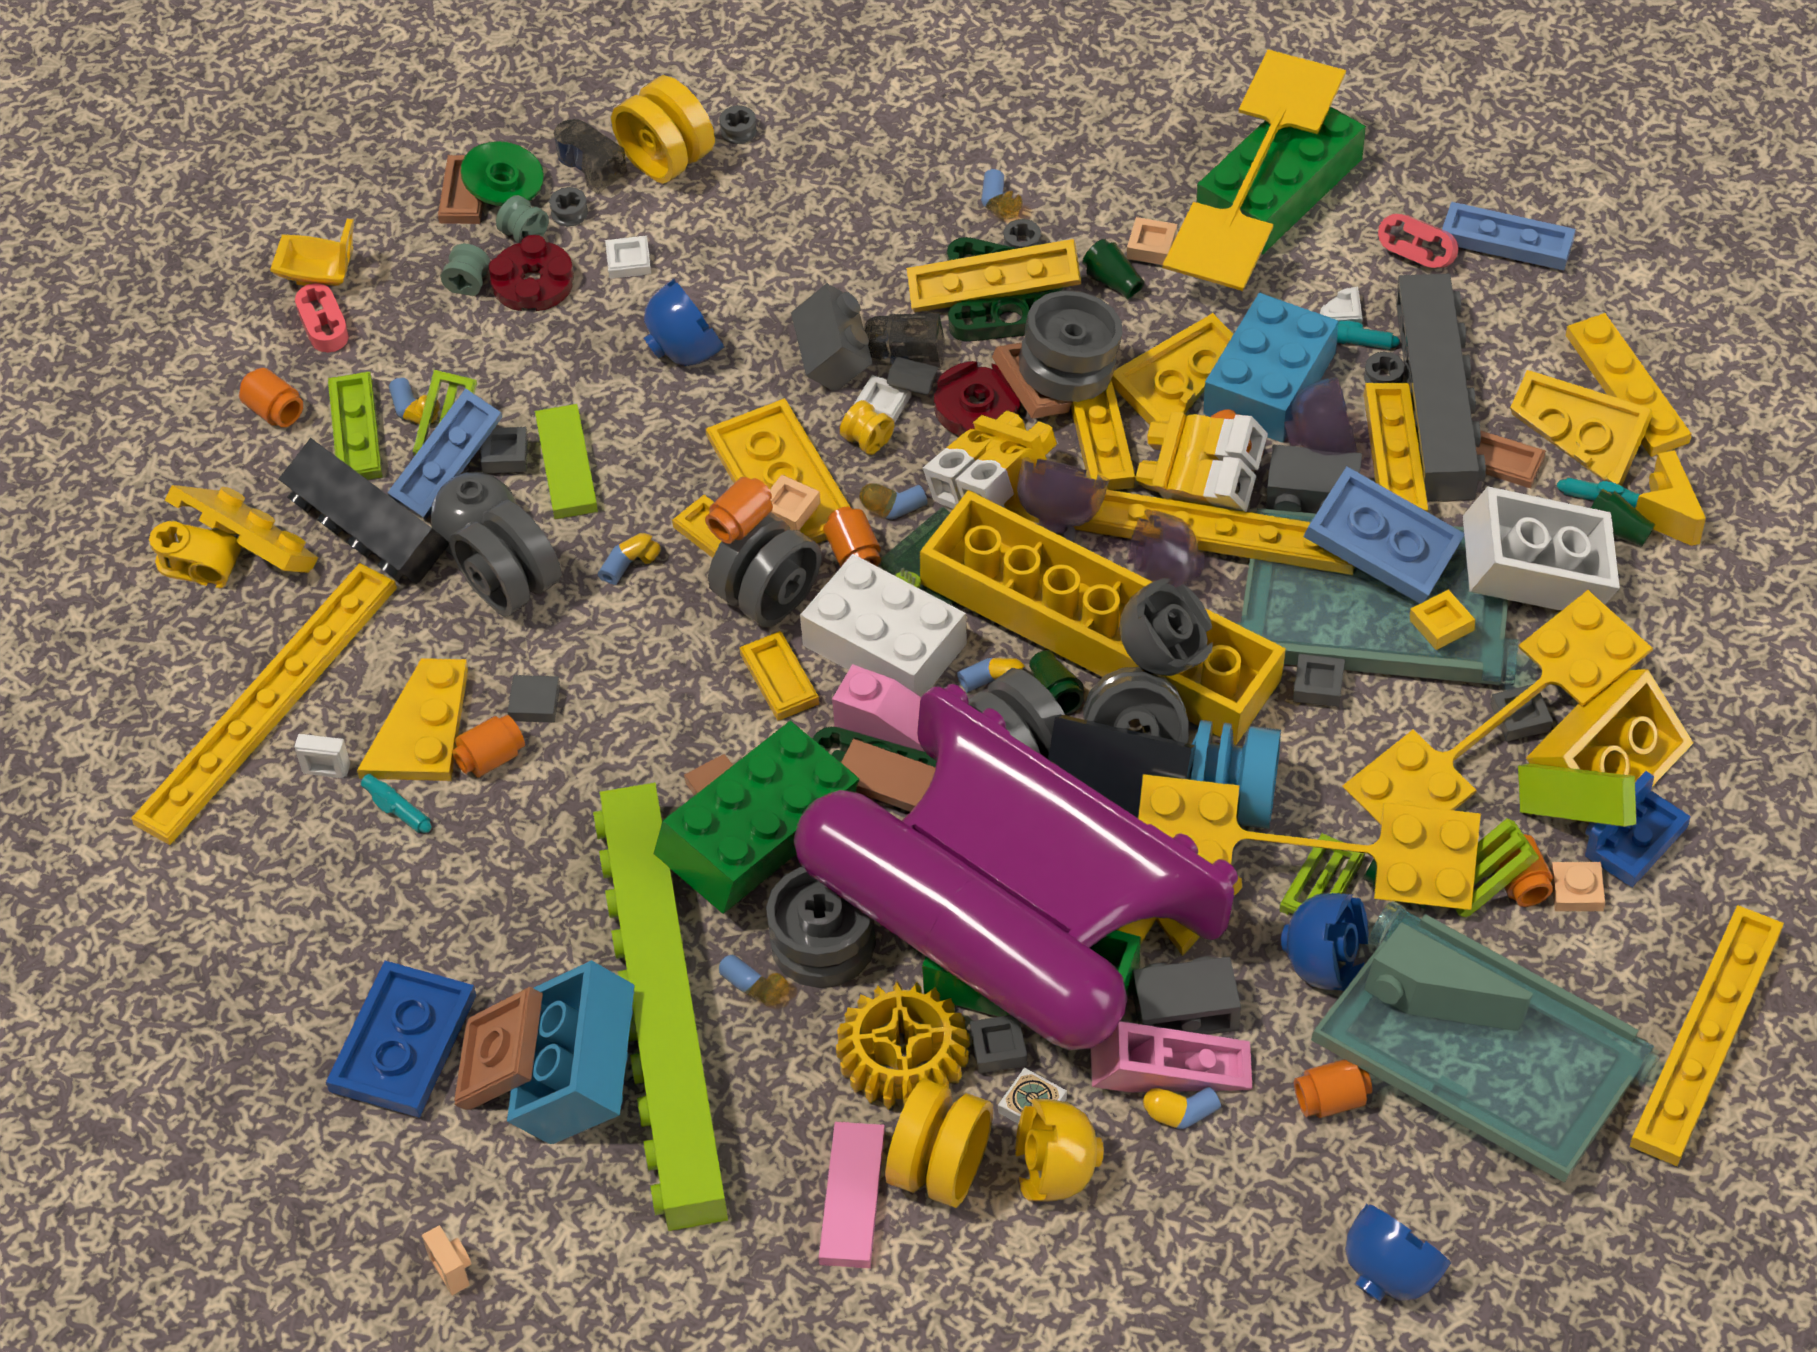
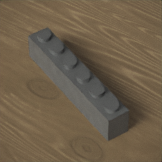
(1438, 386)

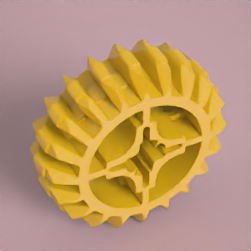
(939, 1035)

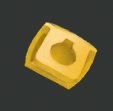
(313, 258)

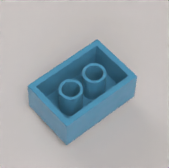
(1270, 362)
(576, 1055)

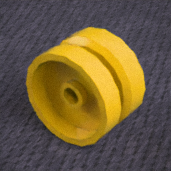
(663, 129)
(939, 1142)

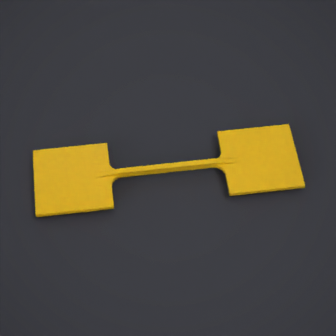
(1224, 242)
(1576, 649)
(1419, 857)

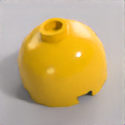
(1061, 1145)

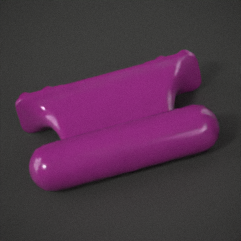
(1012, 873)

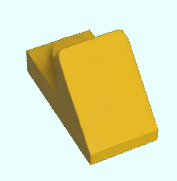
(1672, 501)

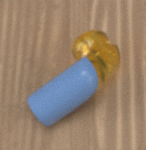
(995, 200)
(890, 503)
(747, 980)

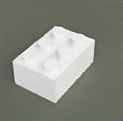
(1538, 549)
(883, 626)

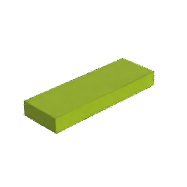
(355, 423)
(566, 461)
(1577, 794)

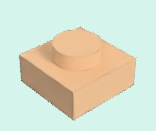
(1151, 240)
(793, 501)
(1578, 886)
(448, 1259)

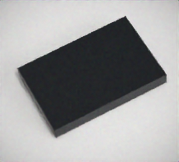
(1116, 758)

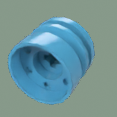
(1248, 766)

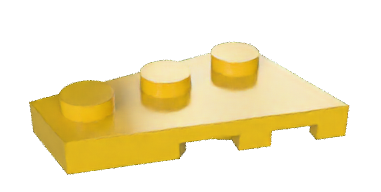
(1174, 371)
(421, 726)

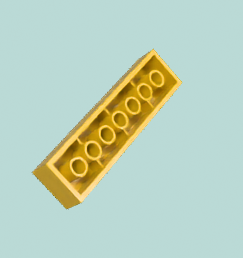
(1075, 604)

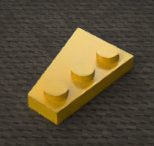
(1583, 423)
(256, 529)

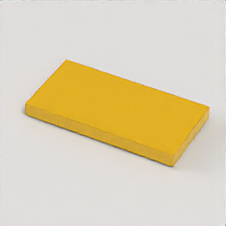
(774, 444)

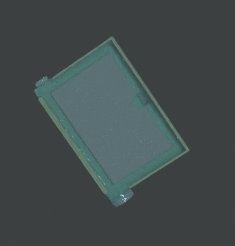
(1371, 623)
(1525, 1089)

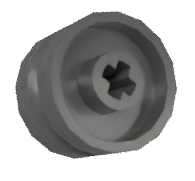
(1070, 346)
(505, 557)
(766, 571)
(1138, 695)
(1025, 707)
(817, 933)

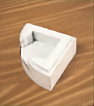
(1344, 306)

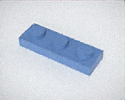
(1509, 235)
(445, 453)

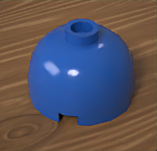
(678, 327)
(1321, 934)
(1391, 1257)

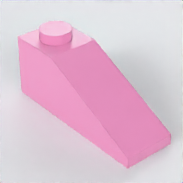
(877, 707)
(1169, 1059)

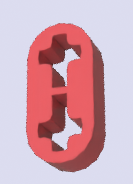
(1421, 231)
(313, 320)

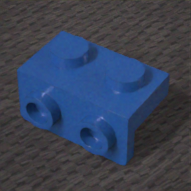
(1635, 848)

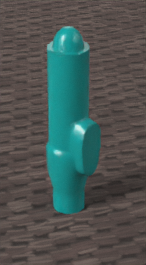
(1354, 333)
(1591, 490)
(391, 802)

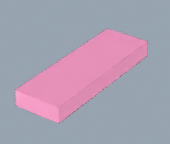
(852, 1195)

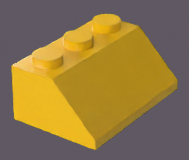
(1618, 732)

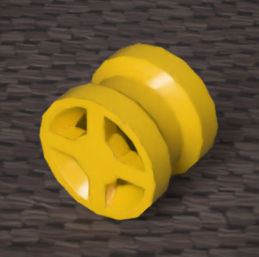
(866, 427)

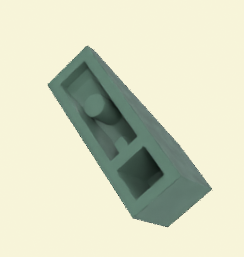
(1442, 984)

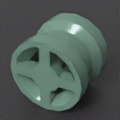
(520, 219)
(465, 269)

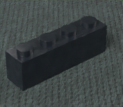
(364, 512)

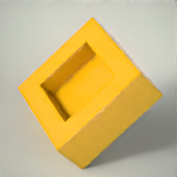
(1442, 619)

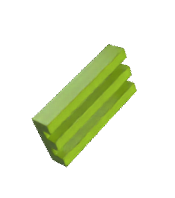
(437, 378)
(1489, 859)
(1289, 903)

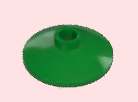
(500, 171)

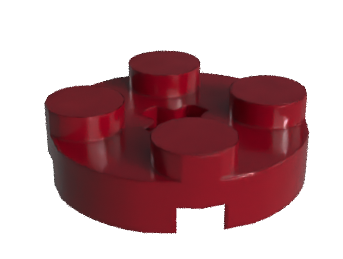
(537, 255)
(969, 380)

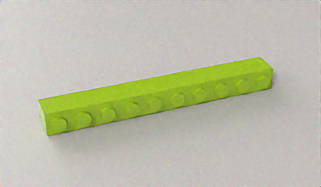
(662, 1011)

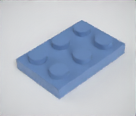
(1384, 535)

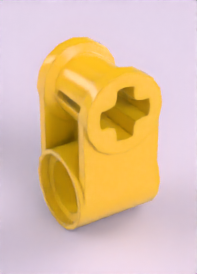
(199, 556)

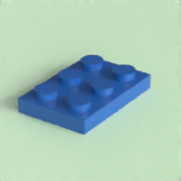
(401, 1039)

